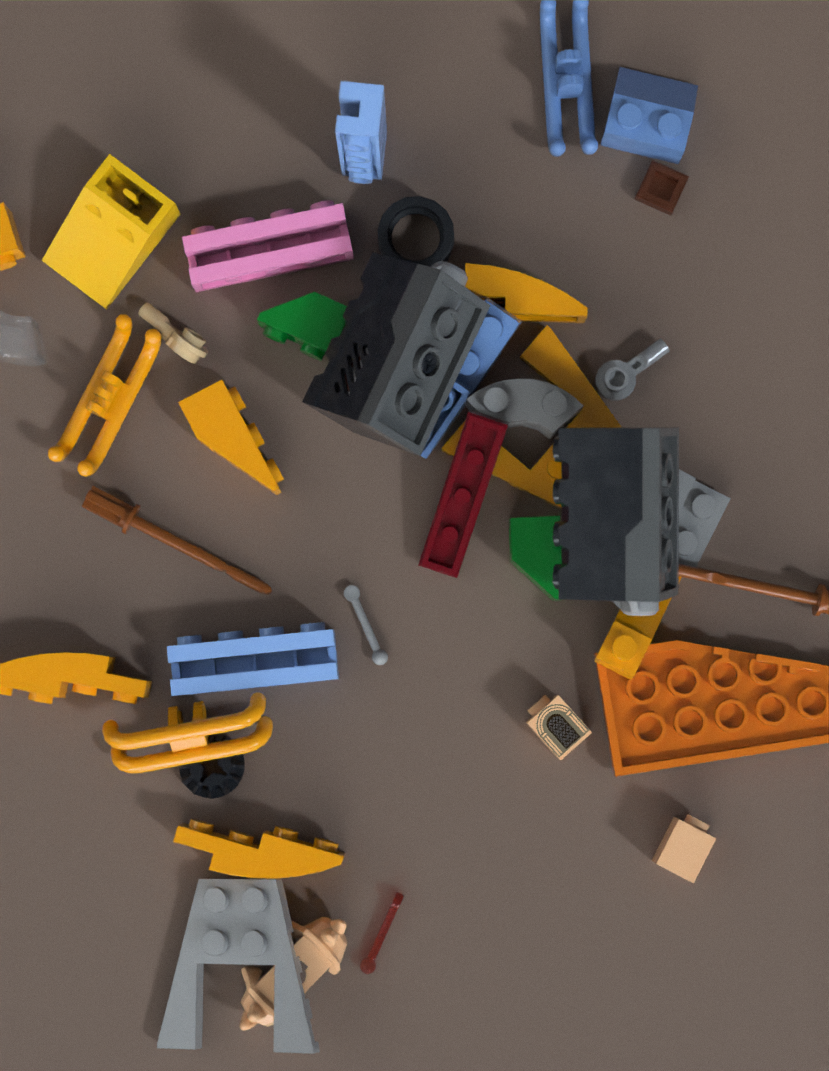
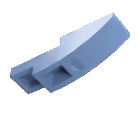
(487, 347)

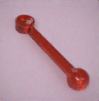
(368, 964)

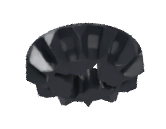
(216, 784)

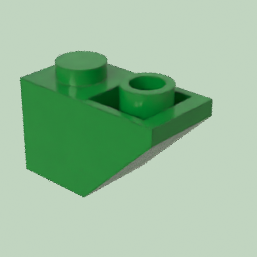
(306, 321)
(534, 551)

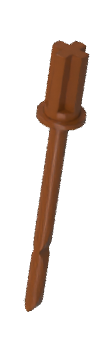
(126, 516)
(818, 600)

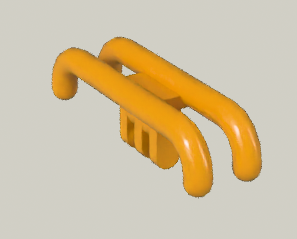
(107, 397)

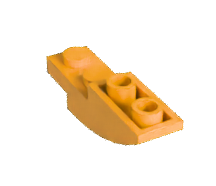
(49, 675)
(276, 856)

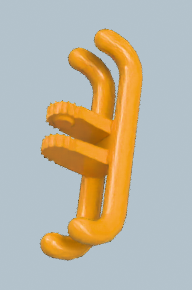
(189, 739)

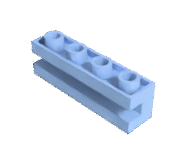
(361, 131)
(253, 661)

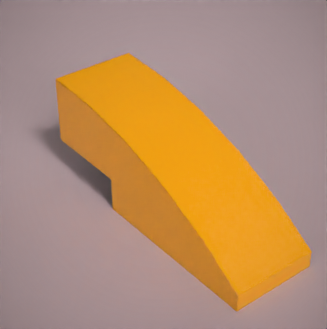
(524, 295)

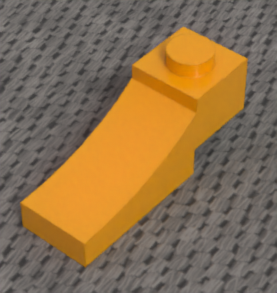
(629, 641)

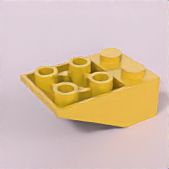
(110, 231)

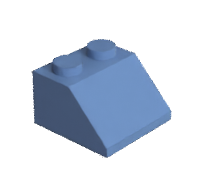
(650, 115)

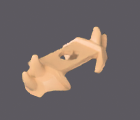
(318, 947)

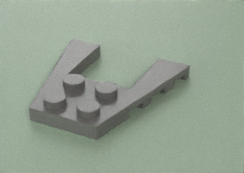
(242, 926)

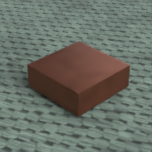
(661, 187)

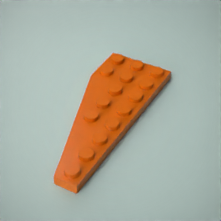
(710, 706)

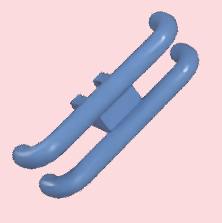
(567, 76)

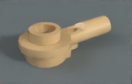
(185, 344)

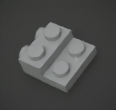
(698, 517)

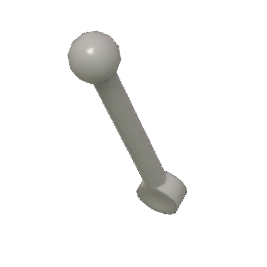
(352, 595)

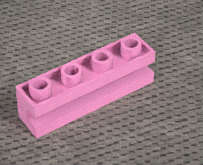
(267, 246)

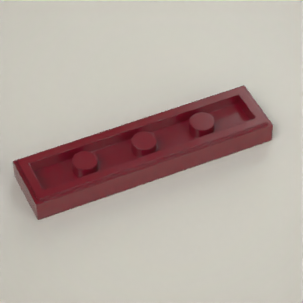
(463, 493)

